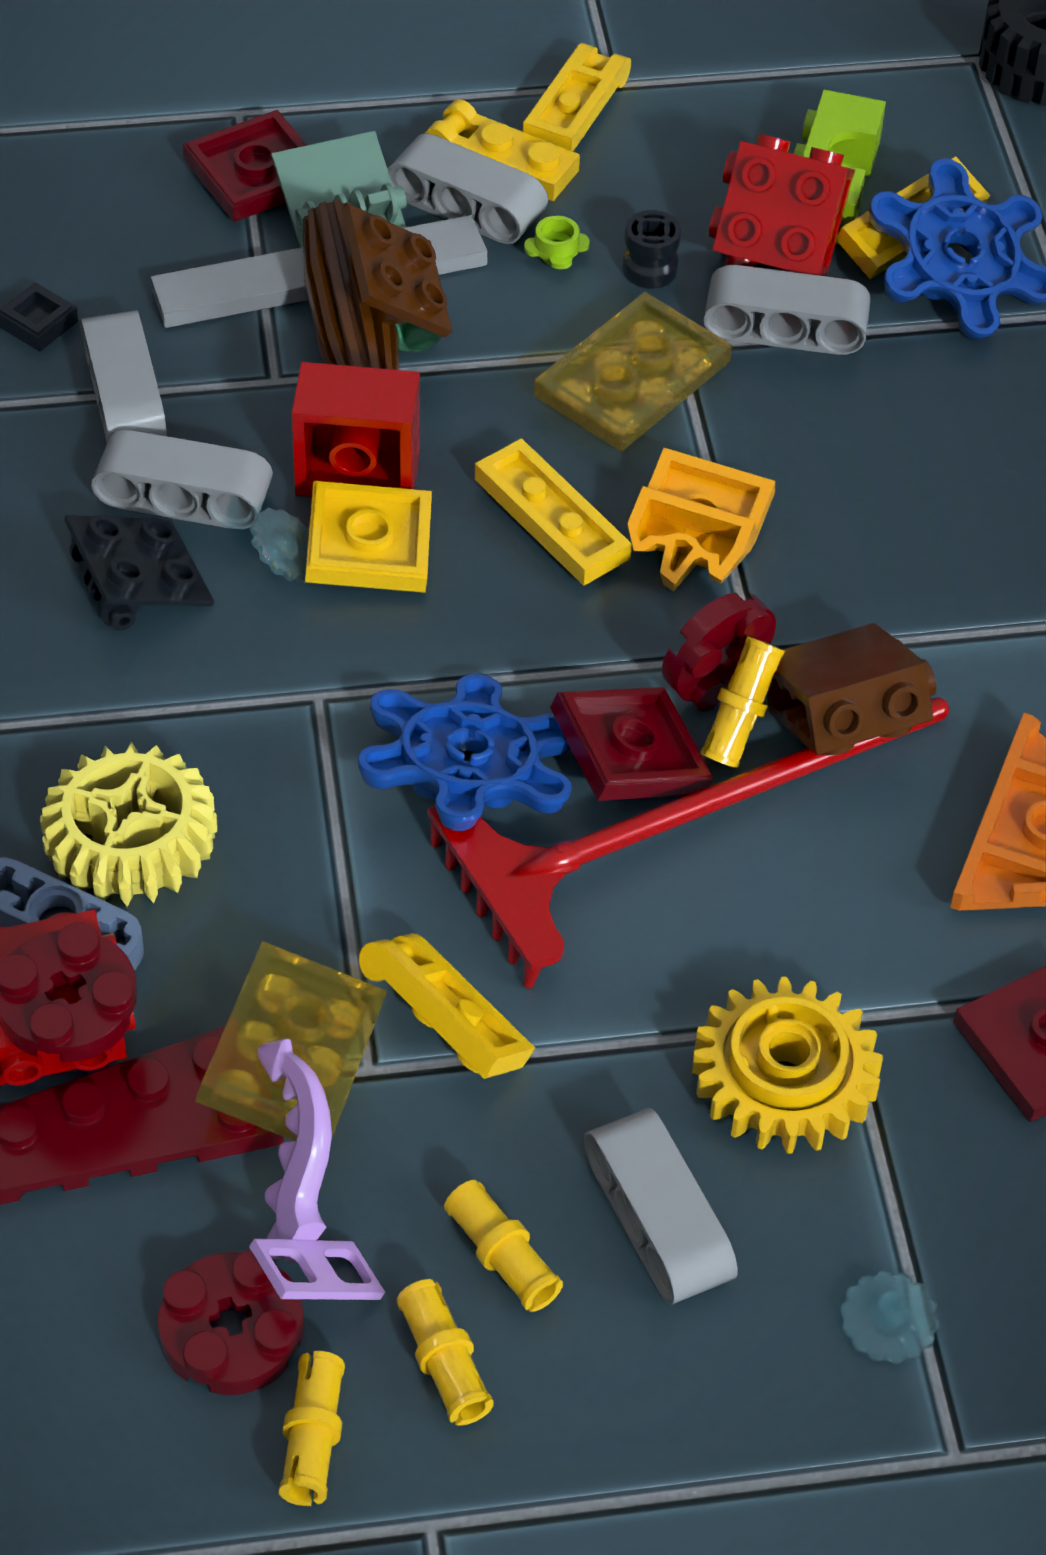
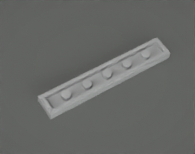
(279, 276)

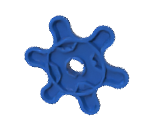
(982, 229)
(474, 721)

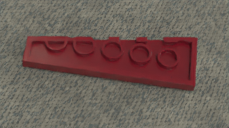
(120, 1122)

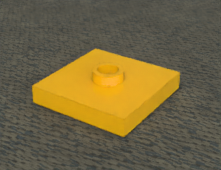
(369, 536)

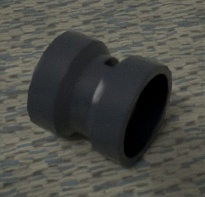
(651, 249)

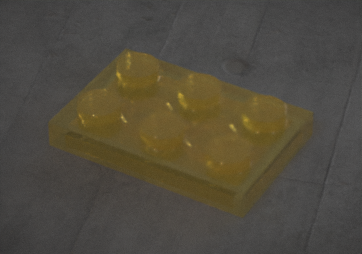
(632, 371)
(297, 1000)

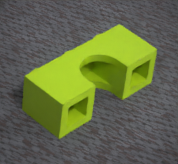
(850, 128)

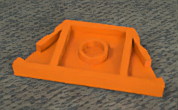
(1010, 846)

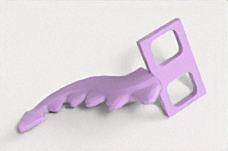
(297, 1193)

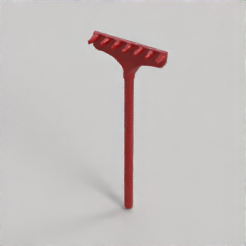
(520, 878)

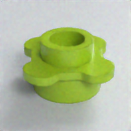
(557, 241)

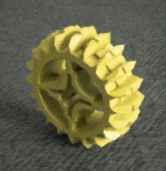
(124, 808)

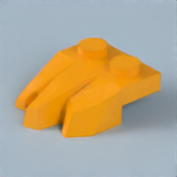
(699, 516)

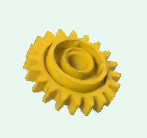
(742, 1074)

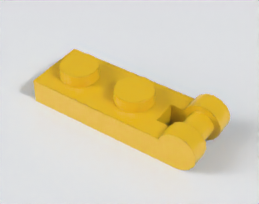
(577, 96)
(541, 159)
(447, 1003)

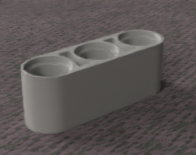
(463, 183)
(787, 309)
(122, 374)
(182, 479)
(660, 1206)

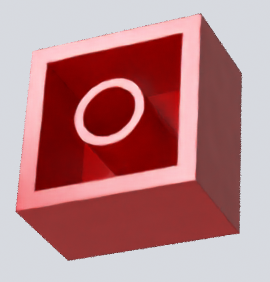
(355, 426)

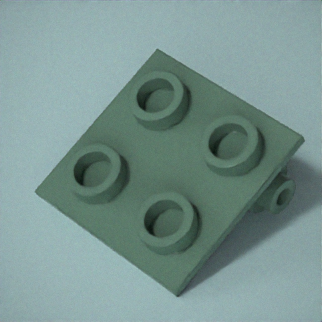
(341, 170)

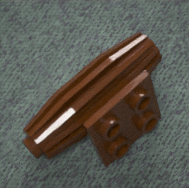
(366, 280)

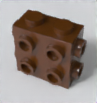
(851, 689)

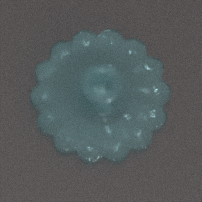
(281, 543)
(889, 1317)

